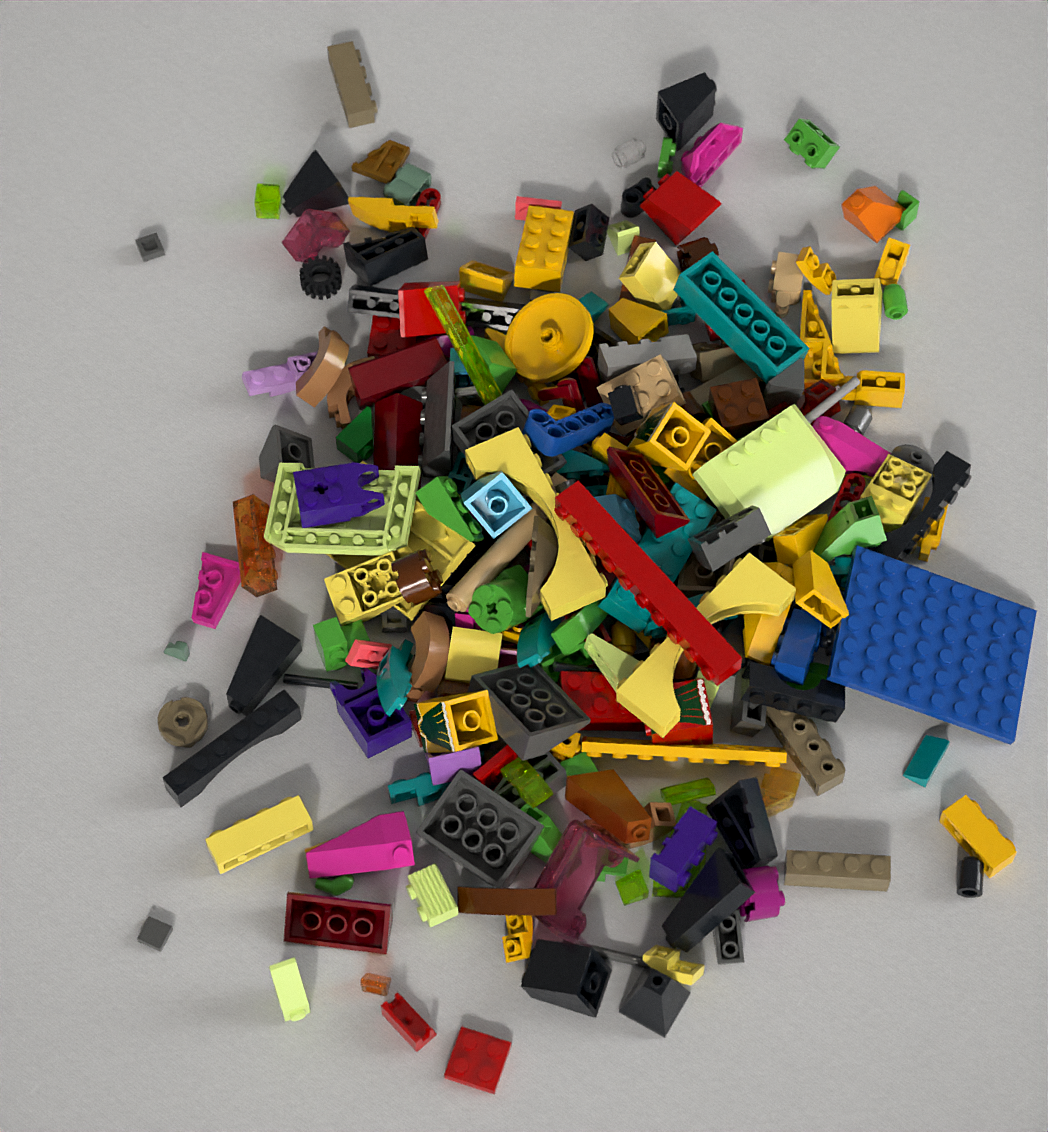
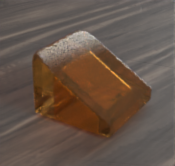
(375, 984)

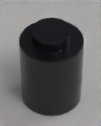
(970, 877)

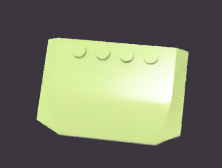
(775, 468)
(370, 534)

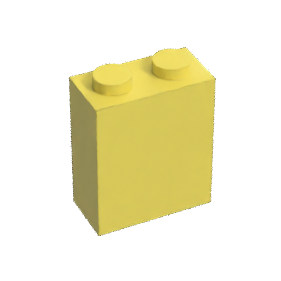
(651, 277)

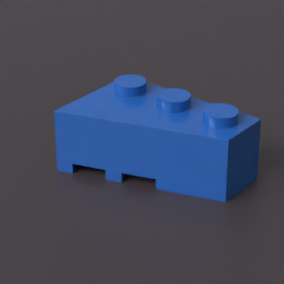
(797, 646)

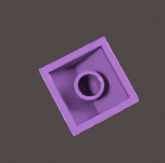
(446, 765)

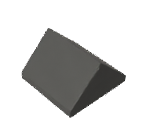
(785, 386)

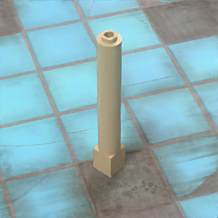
(497, 556)

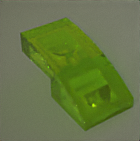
(527, 782)

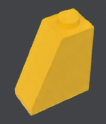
(637, 322)
(818, 590)

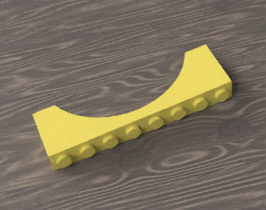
(575, 576)
(746, 589)

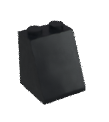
(686, 108)
(567, 976)

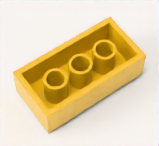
(543, 249)

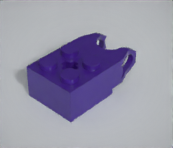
(335, 493)
(366, 718)

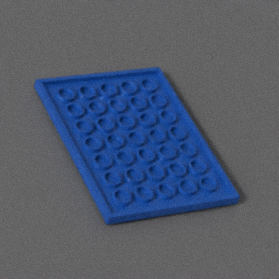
(933, 645)

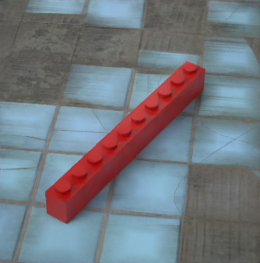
(647, 583)

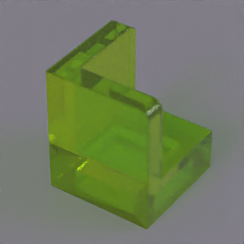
(268, 201)

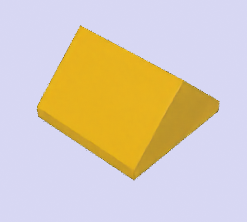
(485, 280)

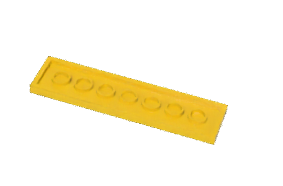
(695, 753)

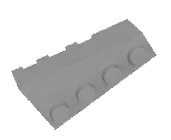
(624, 357)

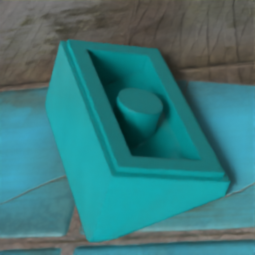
(926, 760)

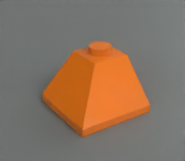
(872, 212)

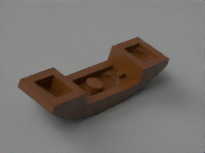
(507, 901)

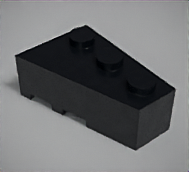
(386, 256)
(744, 823)

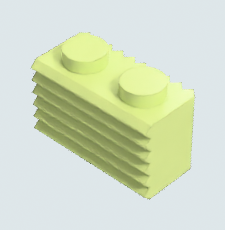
(432, 896)

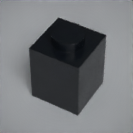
(625, 404)

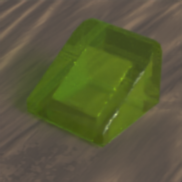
(632, 888)

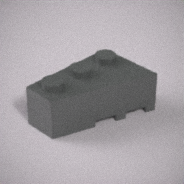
(729, 538)
(547, 768)

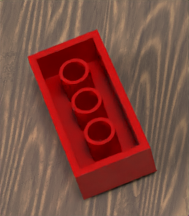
(598, 701)

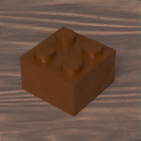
(738, 407)

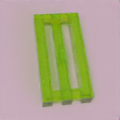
(688, 791)

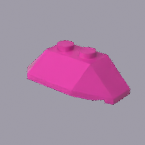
(710, 152)

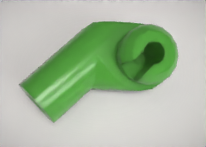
(337, 886)

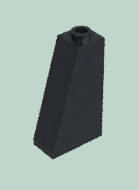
(261, 665)
(708, 901)

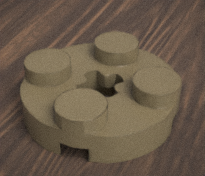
(183, 735)

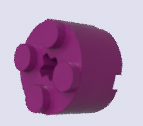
(767, 898)

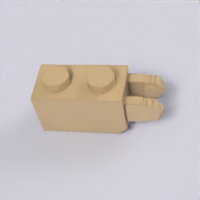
(786, 284)

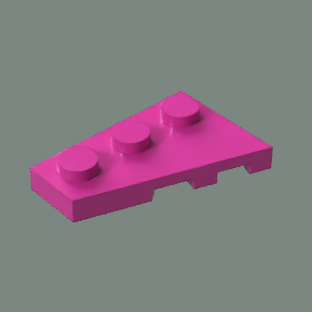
(216, 587)

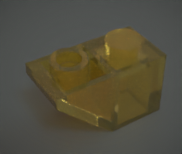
(779, 790)

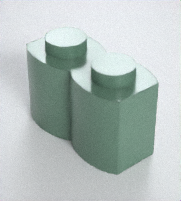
(407, 185)

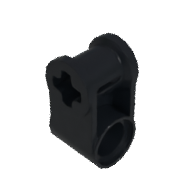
(633, 198)

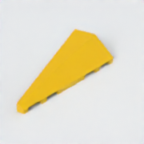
(820, 359)

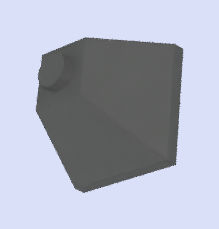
(284, 447)

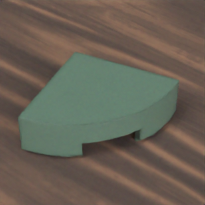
(178, 650)

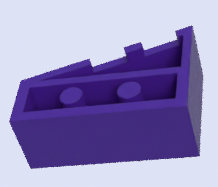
(683, 850)

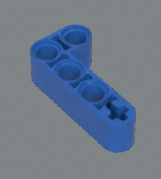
(570, 432)

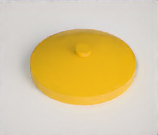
(549, 337)

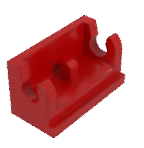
(407, 1022)

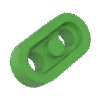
(665, 165)

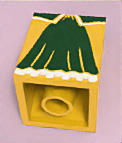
(669, 437)
(456, 722)

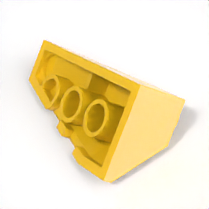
(764, 630)

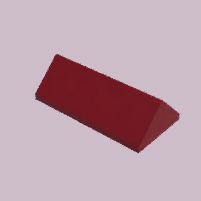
(396, 372)
(397, 432)
(646, 491)
(337, 923)

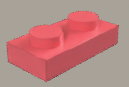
(523, 203)
(367, 654)

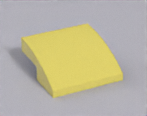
(472, 653)
(667, 962)

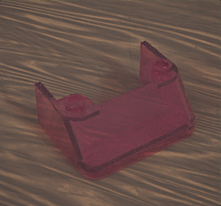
(574, 871)

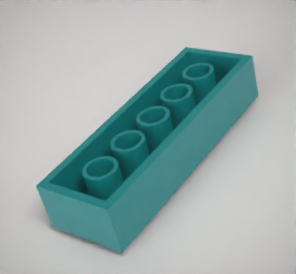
(739, 317)
(667, 552)

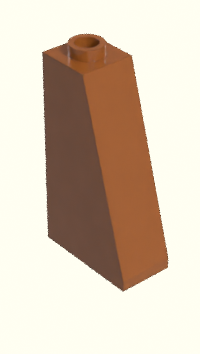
(610, 804)

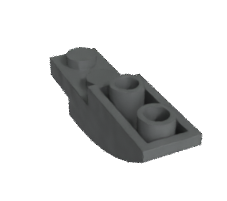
(729, 940)

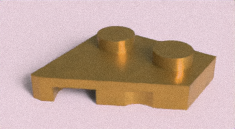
(383, 162)

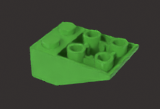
(852, 526)

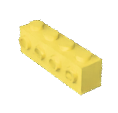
(259, 833)

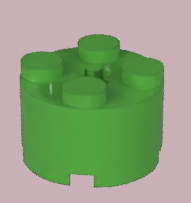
(498, 605)

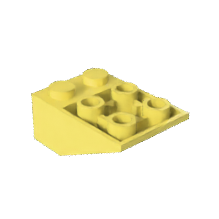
(856, 315)
(896, 491)
(364, 590)

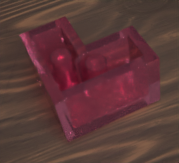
(313, 232)

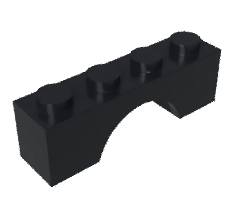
(764, 687)

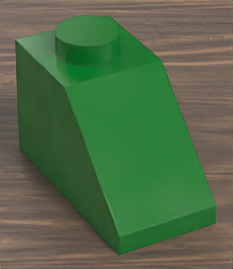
(357, 438)

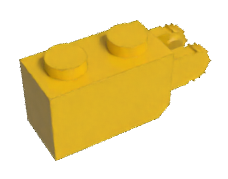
(877, 389)

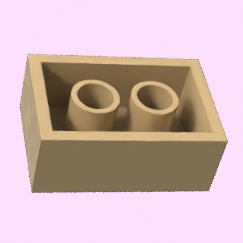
(653, 385)

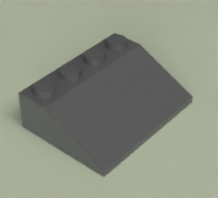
(438, 419)
(495, 419)
(529, 708)
(480, 831)

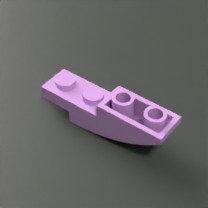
(278, 378)

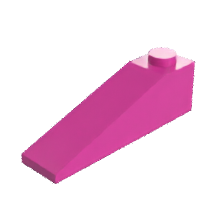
(850, 447)
(372, 846)

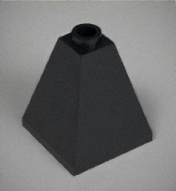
(314, 188)
(655, 1001)

